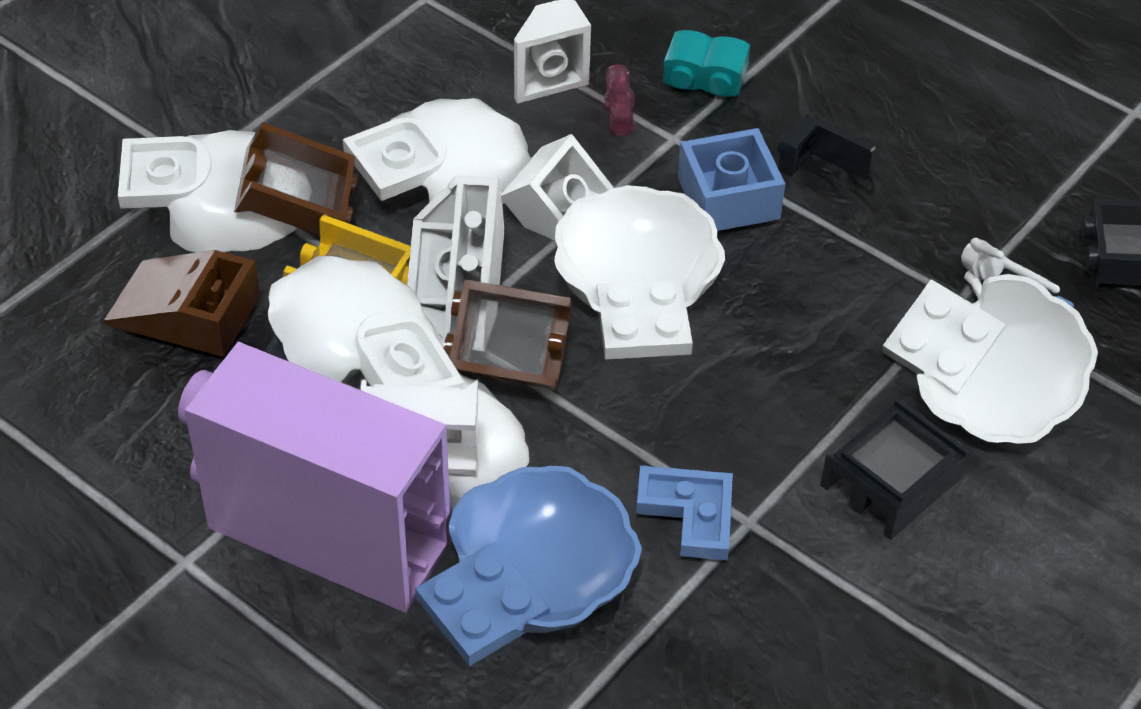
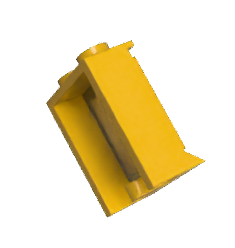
(354, 243)

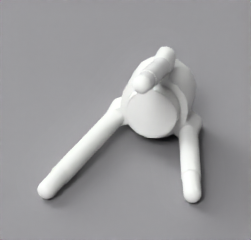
(986, 261)

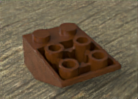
(189, 300)

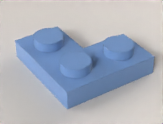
(698, 498)

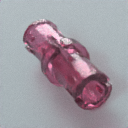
(620, 100)

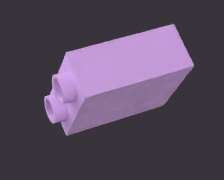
(319, 473)

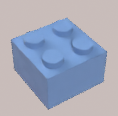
(732, 178)

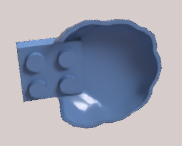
(532, 559)

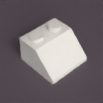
(552, 51)
(552, 183)

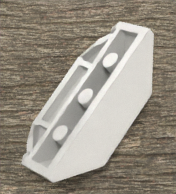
(454, 241)

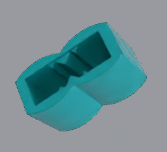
(706, 63)

